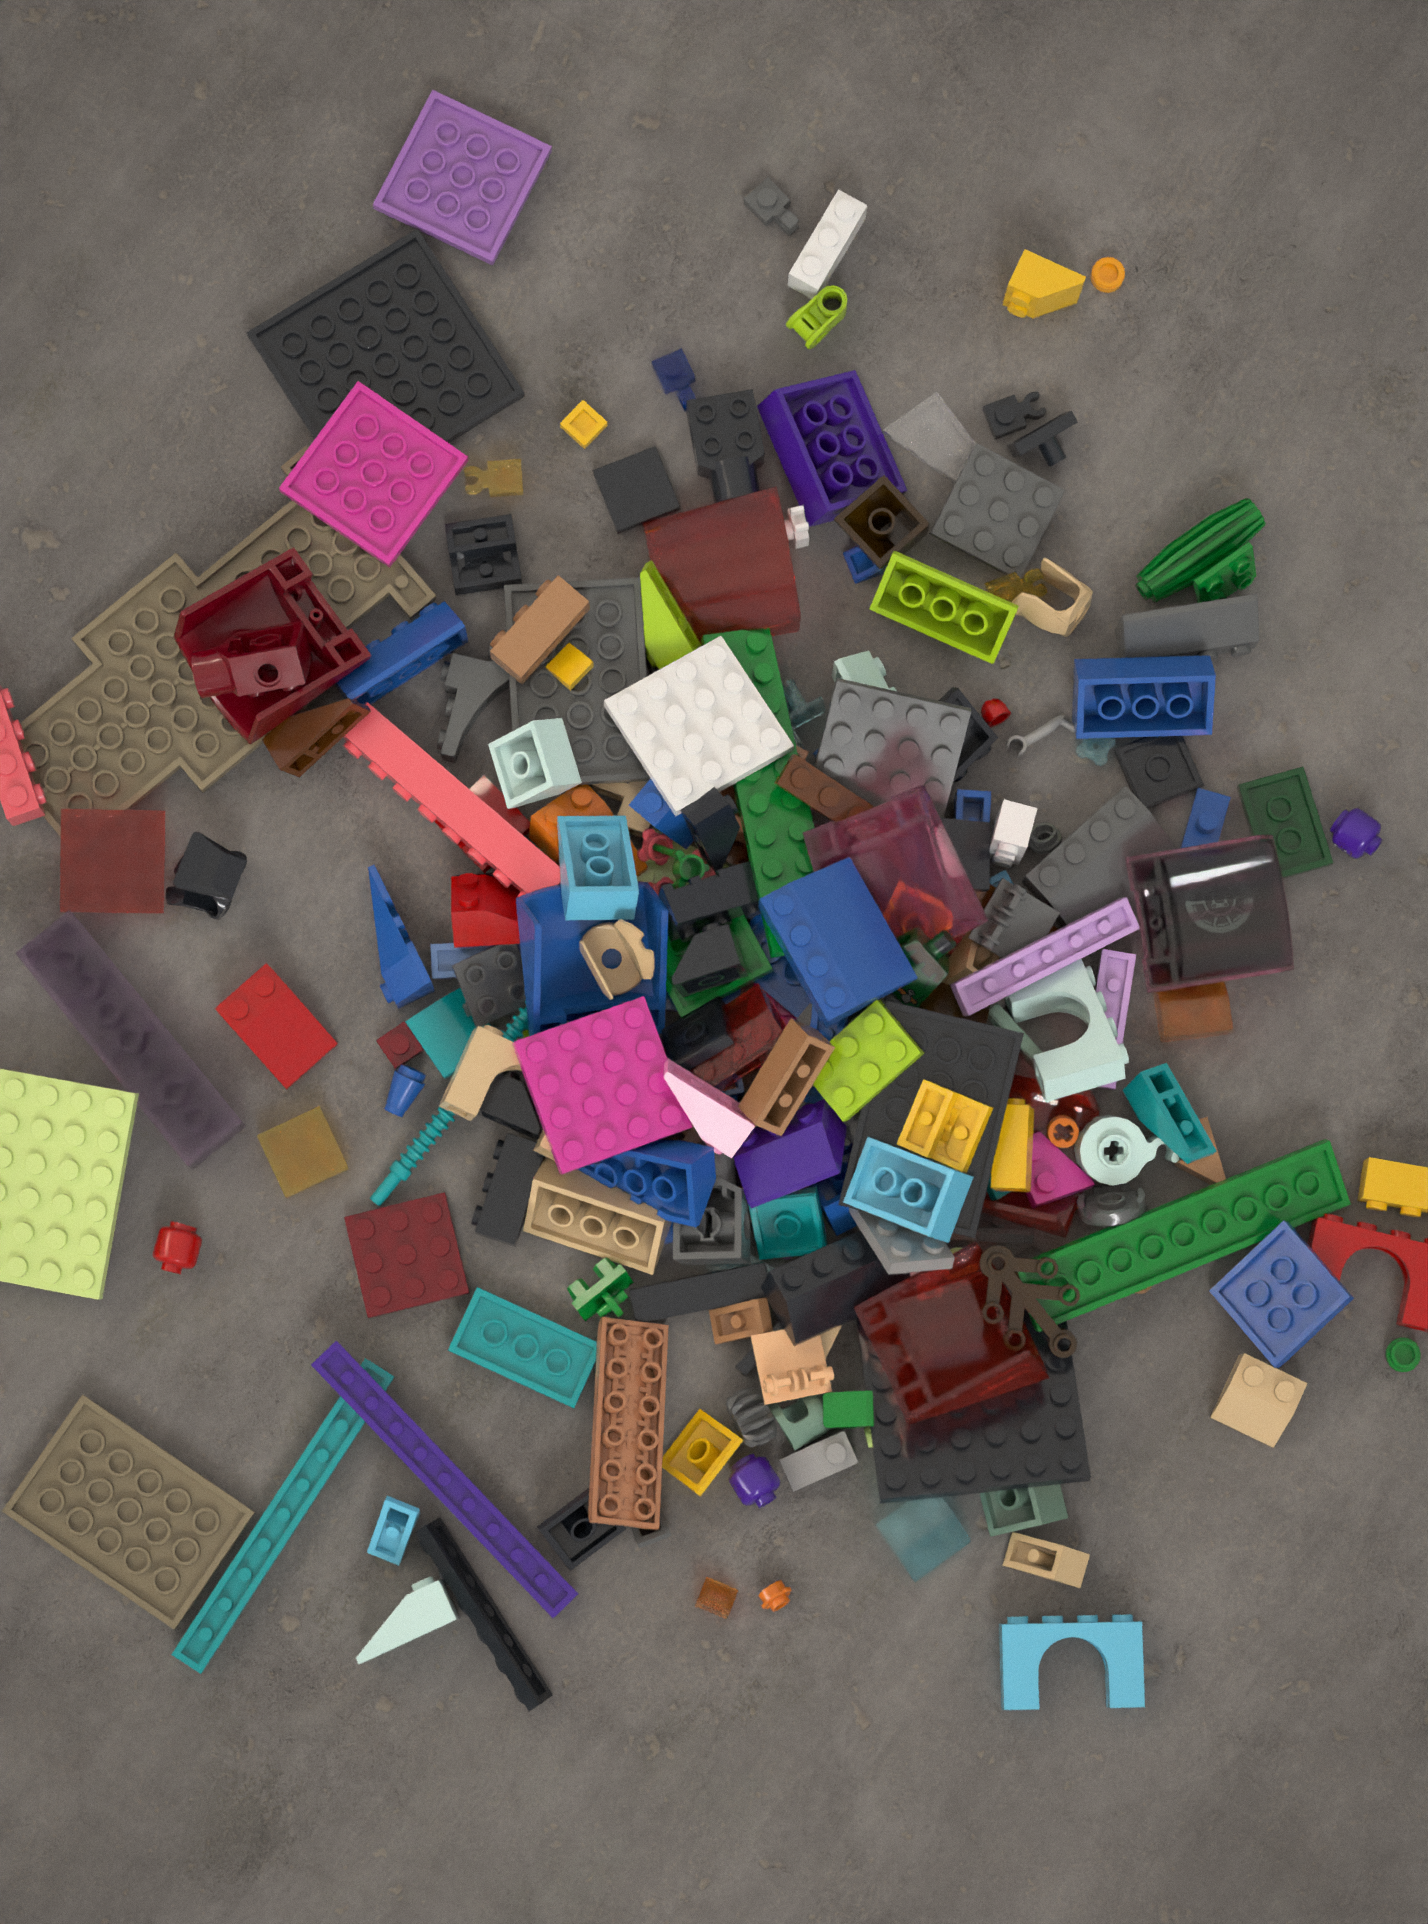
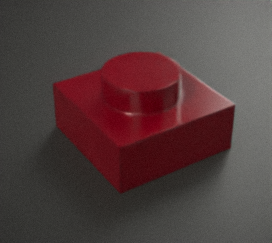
(400, 1045)

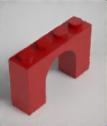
(1338, 1241)

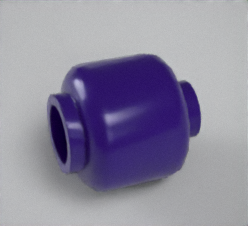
(1356, 833)
(754, 1480)

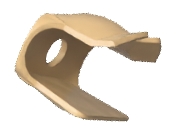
(1045, 616)
(636, 959)

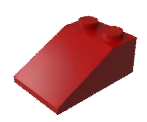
(483, 911)
(276, 1026)

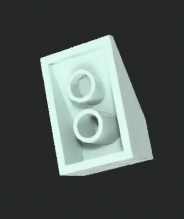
(415, 1616)

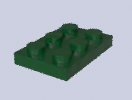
(1286, 809)

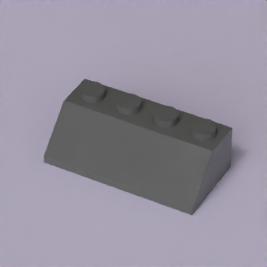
(1191, 629)

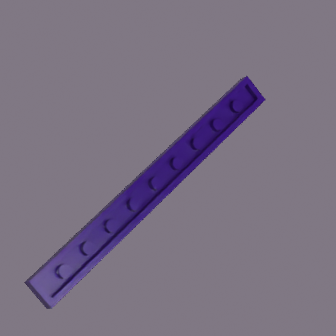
(444, 1479)

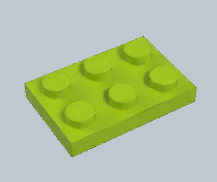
(865, 1060)

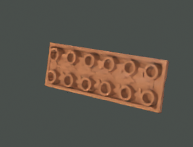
(628, 1423)

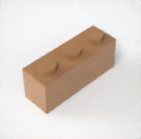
(538, 628)
(786, 1077)

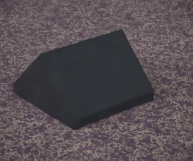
(574, 1535)

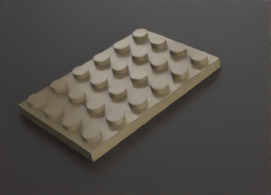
(128, 1512)

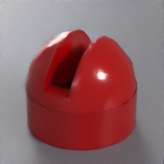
(994, 712)

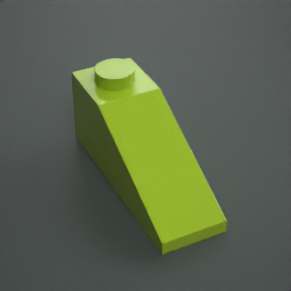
(665, 626)

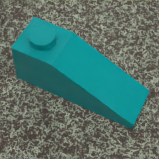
(1168, 1114)

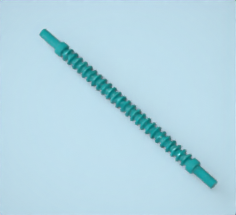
(401, 1169)

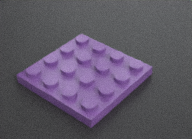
(462, 177)

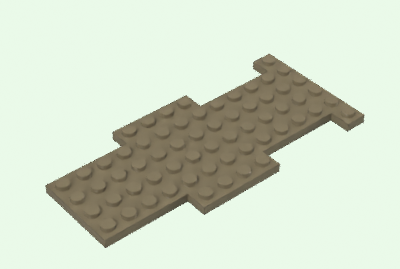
(137, 705)

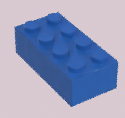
(1143, 696)

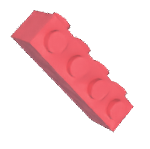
(18, 792)

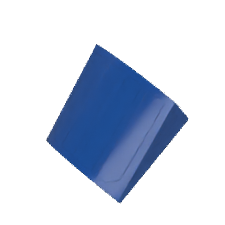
(556, 974)

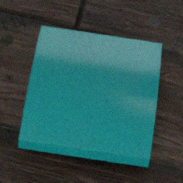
(443, 1031)

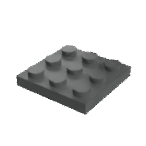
(997, 511)

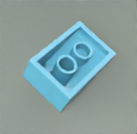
(596, 868)
(908, 1190)

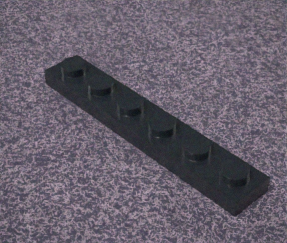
(484, 1614)

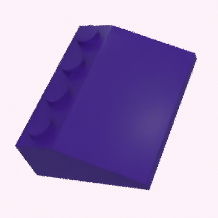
(828, 443)

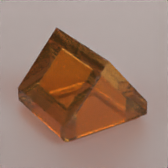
(716, 1598)

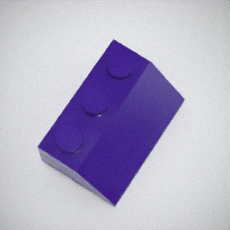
(800, 1157)

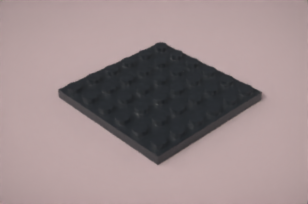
(397, 332)
(987, 1446)

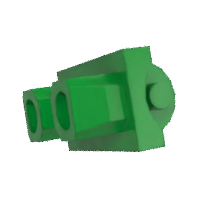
(603, 1295)

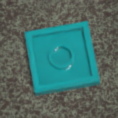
(789, 1225)

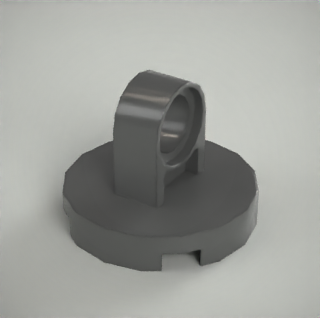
(1111, 1205)

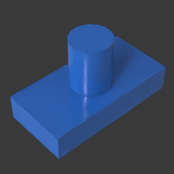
(1205, 818)

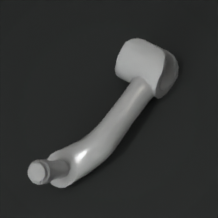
(1039, 733)

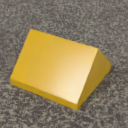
(700, 1452)

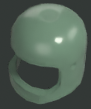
(801, 1421)

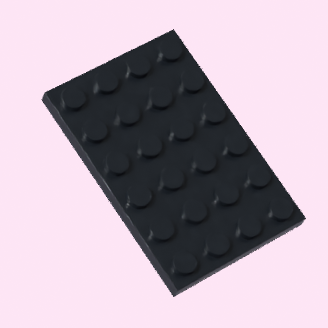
(958, 1056)

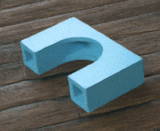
(1116, 1641)

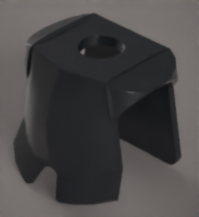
(206, 877)

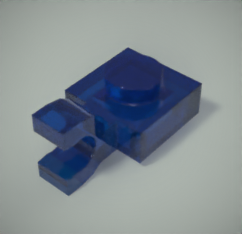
(675, 375)

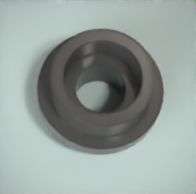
(1044, 838)

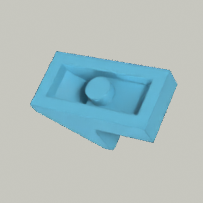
(393, 1530)

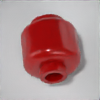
(177, 1247)

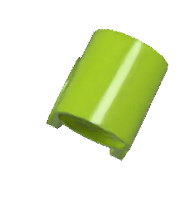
(814, 320)

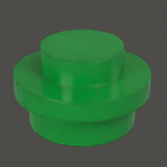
(1402, 1354)

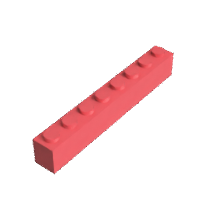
(450, 803)

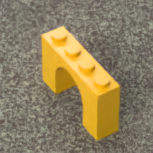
(1013, 1154)

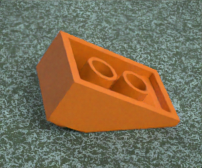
(574, 802)

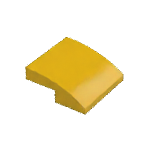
(944, 1126)

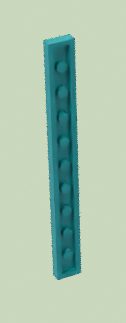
(274, 1530)

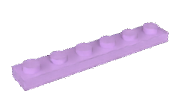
(1044, 956)

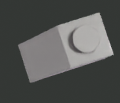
(818, 1461)

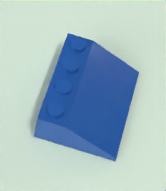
(836, 941)

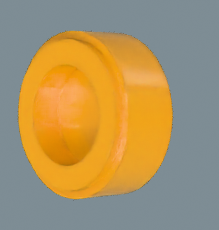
(1107, 274)

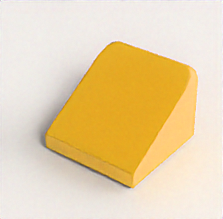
(570, 666)

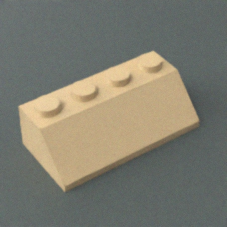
(594, 1218)

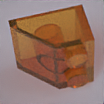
(1193, 1012)

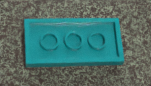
(525, 1347)

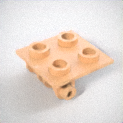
(790, 1370)

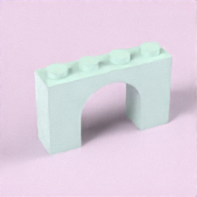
(1091, 1059)

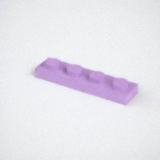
(1115, 983)

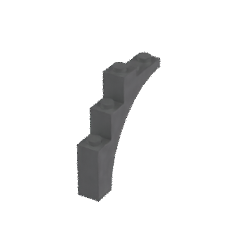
(475, 687)

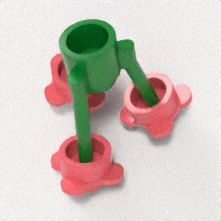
(659, 848)

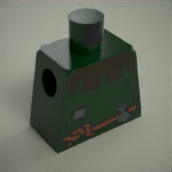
(927, 961)

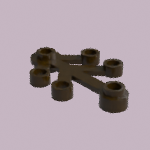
(1025, 1296)

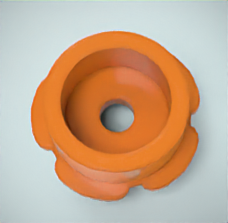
(775, 1596)

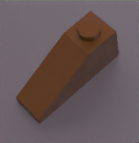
(309, 735)

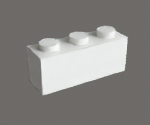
(827, 244)
(1011, 833)

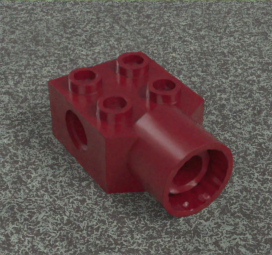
(254, 662)

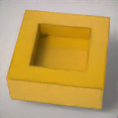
(583, 424)

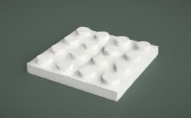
(698, 725)

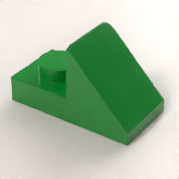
(848, 1409)

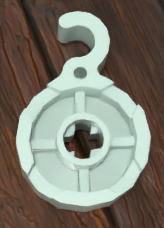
(1132, 1151)

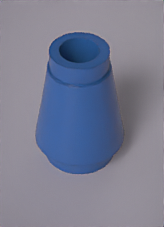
(404, 1089)

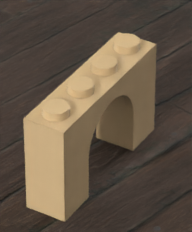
(480, 1062)

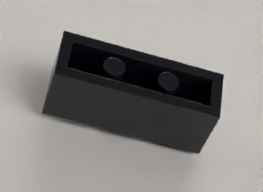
(507, 1190)

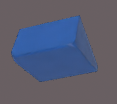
(861, 566)

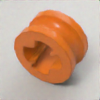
(1061, 1141)

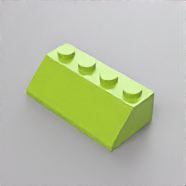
(943, 607)

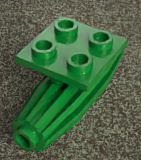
(1209, 555)

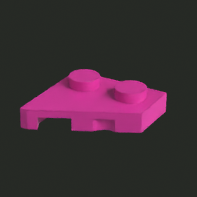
(1053, 1174)

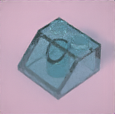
(922, 1534)

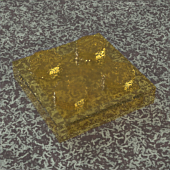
(303, 1152)

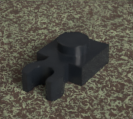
(1009, 416)

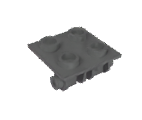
(1013, 920)
(491, 983)

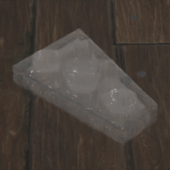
(933, 436)

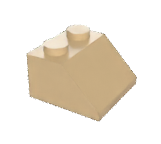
(1258, 1400)

